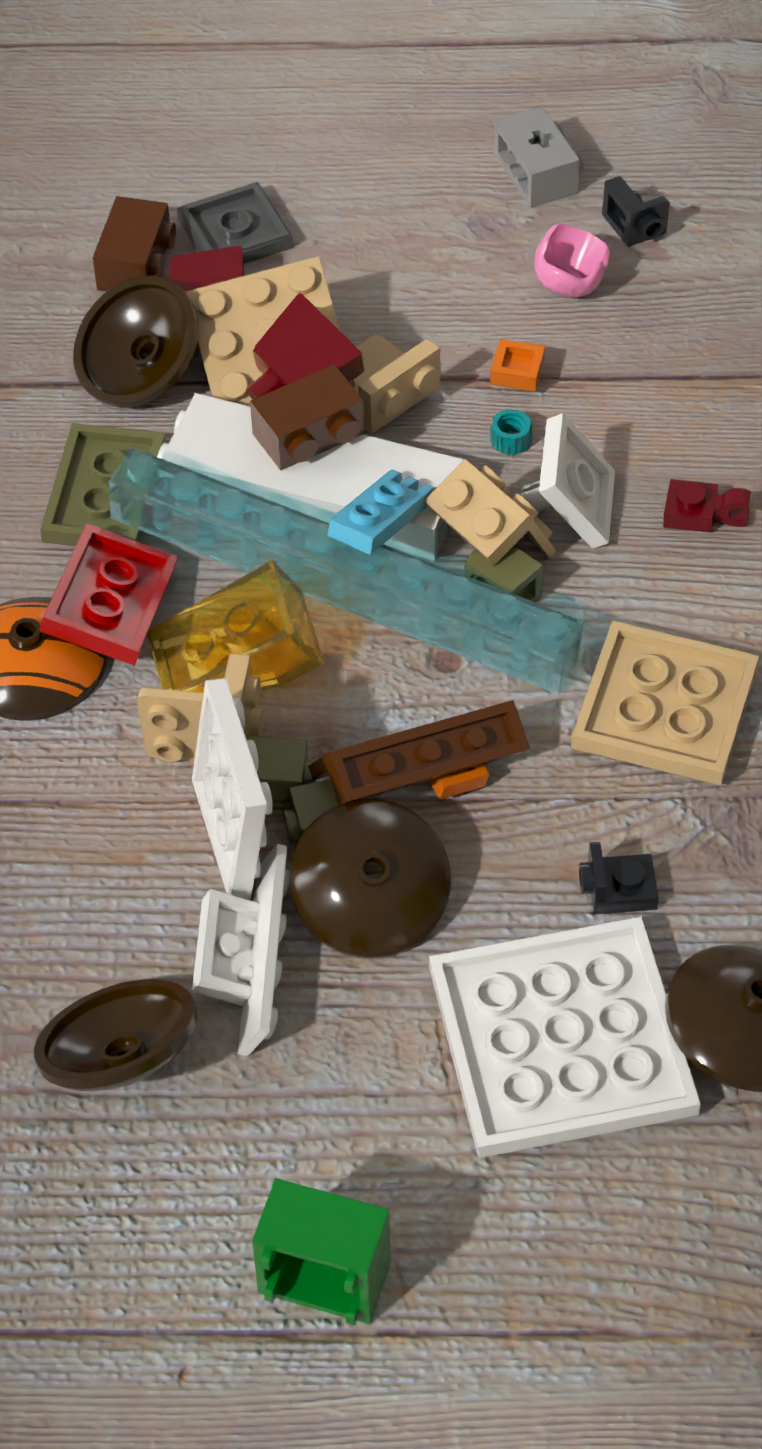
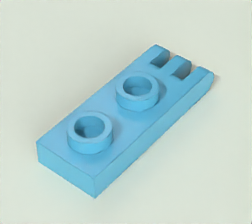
(379, 512)

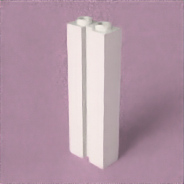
(219, 443)

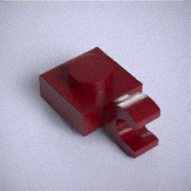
(698, 505)

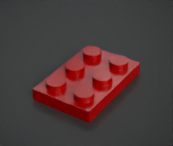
(109, 594)

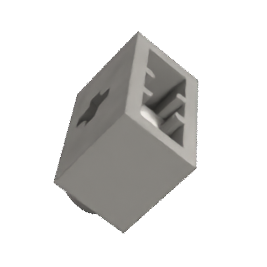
(537, 156)

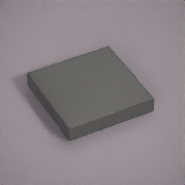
(236, 219)

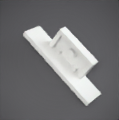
(240, 949)

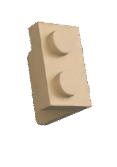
(395, 379)
(486, 513)
(173, 716)

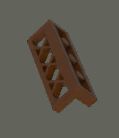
(423, 753)

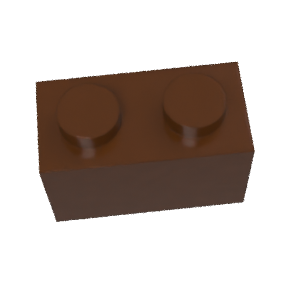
(133, 242)
(307, 417)

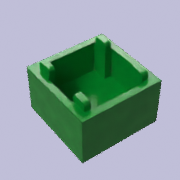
(322, 1251)

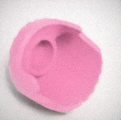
(570, 261)

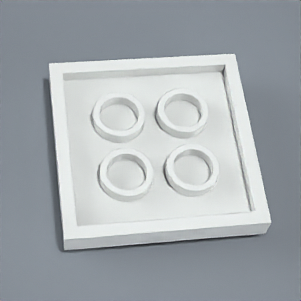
(230, 789)

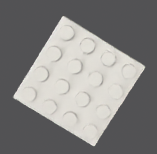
(561, 1037)

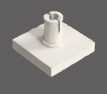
(574, 482)

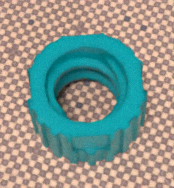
(511, 421)

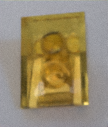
(252, 616)

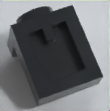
(630, 216)
(618, 882)

